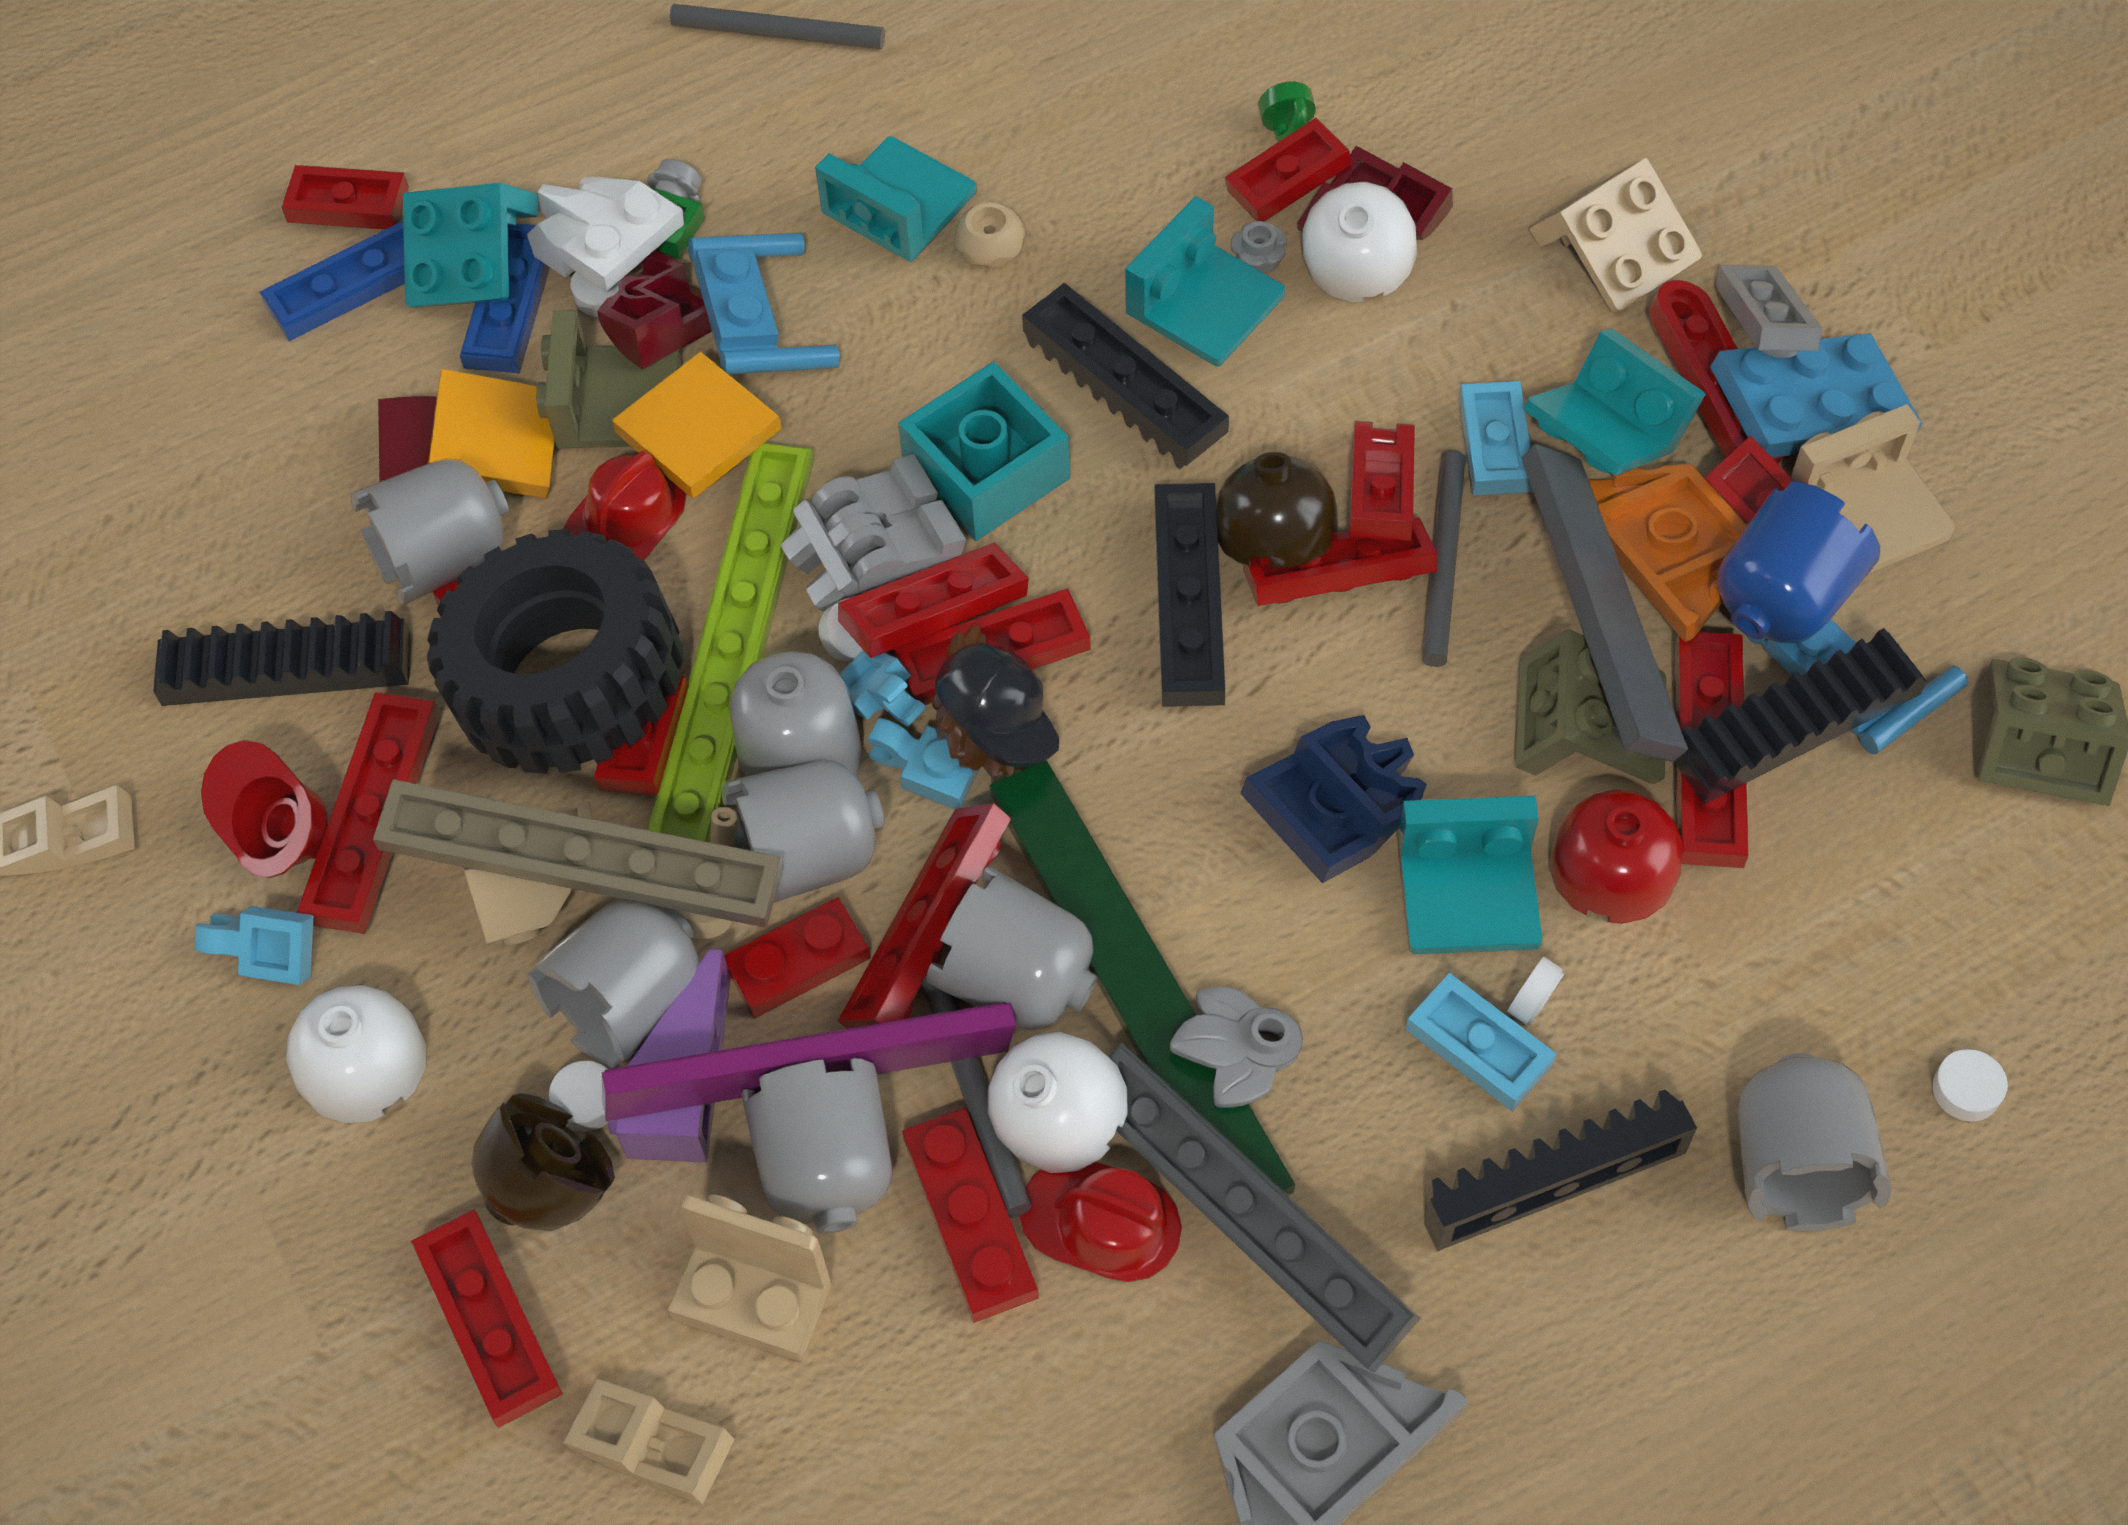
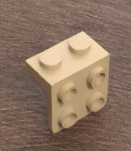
(1878, 483)

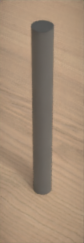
(777, 26)
(1446, 544)
(975, 1094)

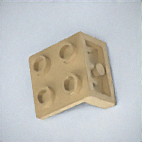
(1624, 234)
(751, 1277)

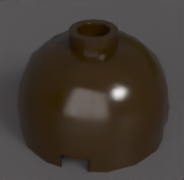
(1276, 511)
(538, 1168)

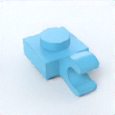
(880, 685)
(924, 763)
(265, 940)

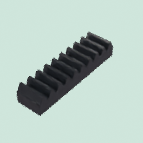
(1124, 375)
(1189, 595)
(282, 660)
(1798, 715)
(1560, 1172)

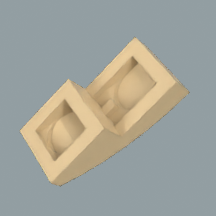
(57, 837)
(648, 1441)

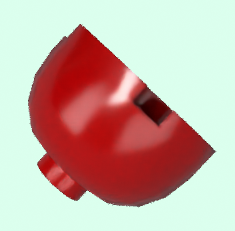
(1616, 856)

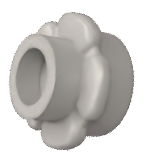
(676, 179)
(1260, 245)

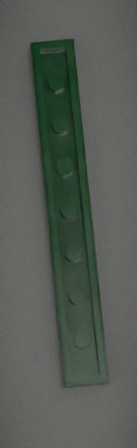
(1124, 955)

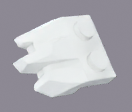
(601, 227)

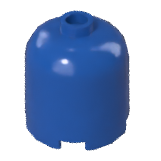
(1795, 565)

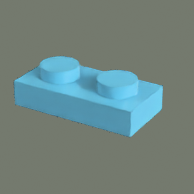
(1495, 437)
(1480, 1041)

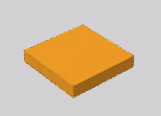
(697, 424)
(494, 431)

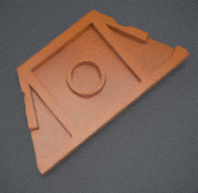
(1670, 539)

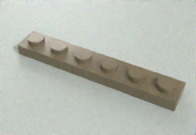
(579, 853)

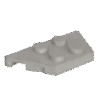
(1326, 1438)

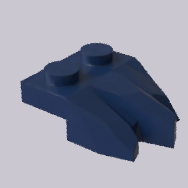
(1335, 795)

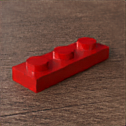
(1344, 566)
(932, 599)
(1034, 630)
(970, 1215)
(486, 1318)

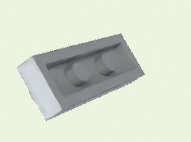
(1768, 309)

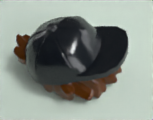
(991, 707)

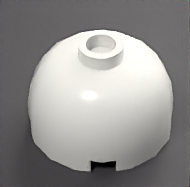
(1359, 241)
(355, 1053)
(1057, 1102)

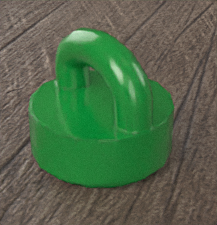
(1286, 108)

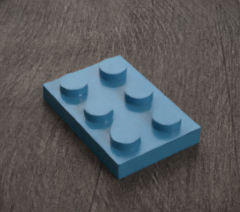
(1807, 394)

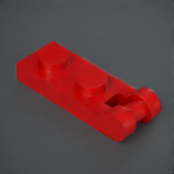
(1382, 482)

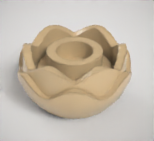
(989, 235)

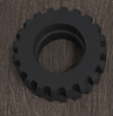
(528, 597)

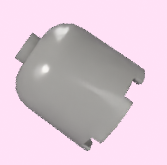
(431, 524)
(792, 714)
(809, 818)
(1016, 952)
(616, 976)
(820, 1142)
(1810, 1144)

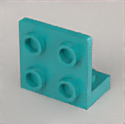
(893, 196)
(460, 242)
(1196, 289)
(1619, 407)
(1469, 874)

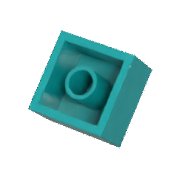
(987, 450)

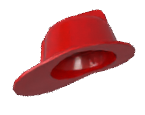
(629, 503)
(262, 809)
(1102, 1221)

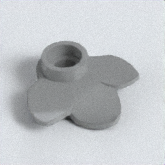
(1230, 1042)

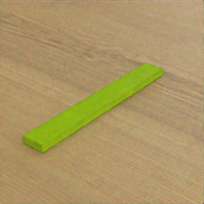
(731, 639)

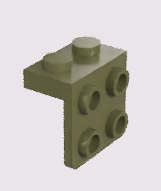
(590, 385)

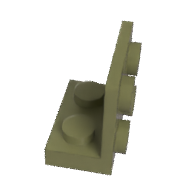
(1567, 712)
(2054, 731)

